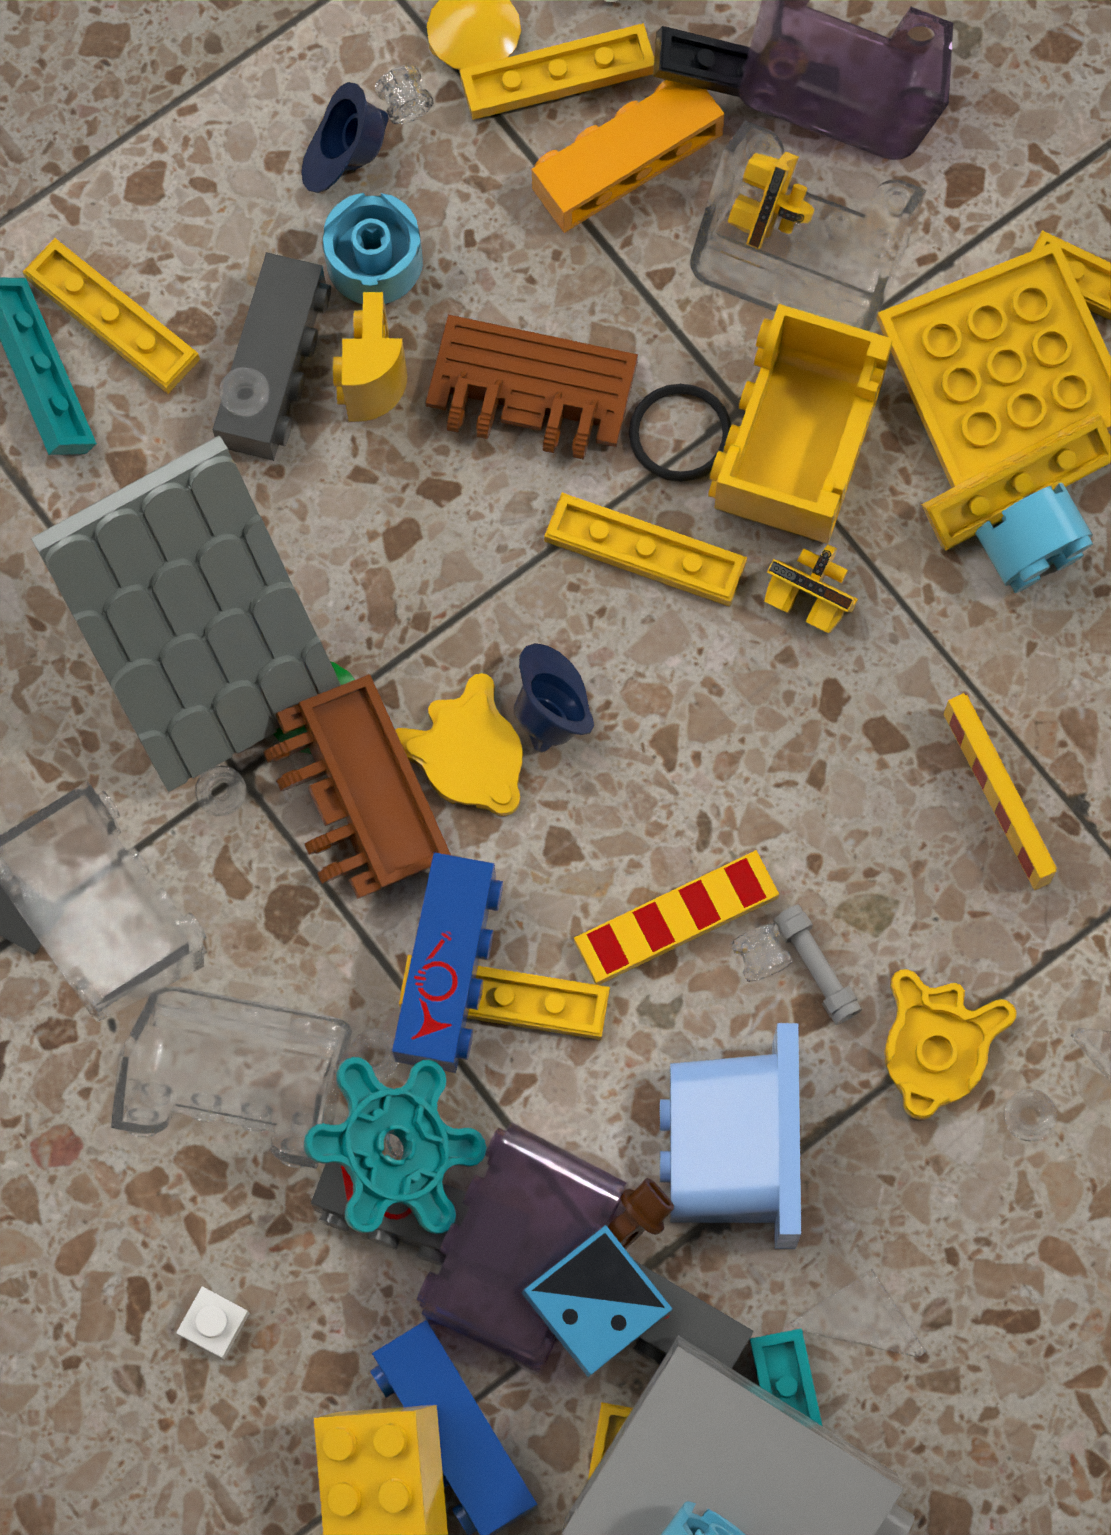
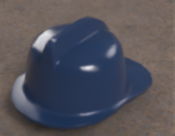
(345, 138)
(552, 698)

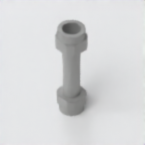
(840, 1002)

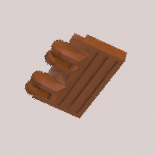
(531, 379)
(366, 784)

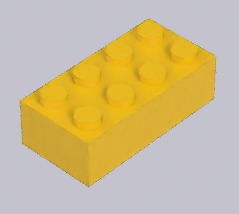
(381, 1472)

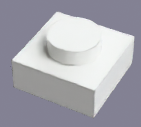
(213, 1323)

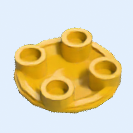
(473, 31)

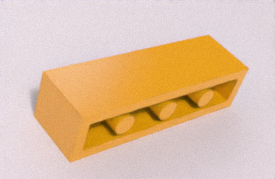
(625, 151)

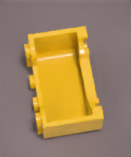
(800, 423)

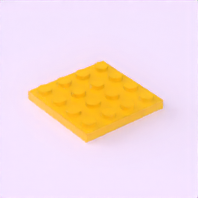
(1000, 360)

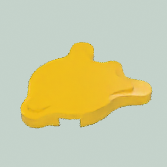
(469, 750)
(937, 1044)

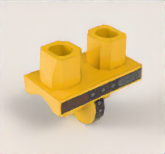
(760, 217)
(830, 601)

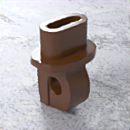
(644, 1211)

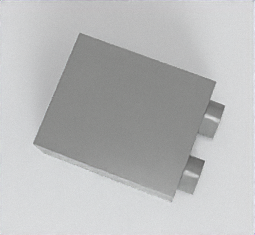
(735, 1451)

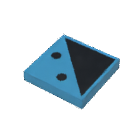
(596, 1301)

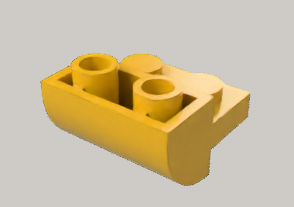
(372, 366)

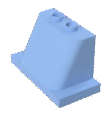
(736, 1139)

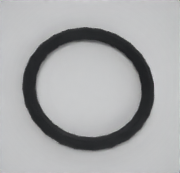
(652, 398)

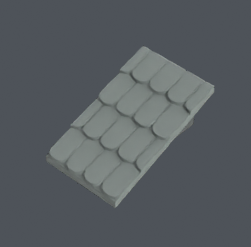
(188, 611)

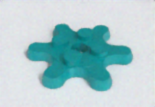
(426, 1140)

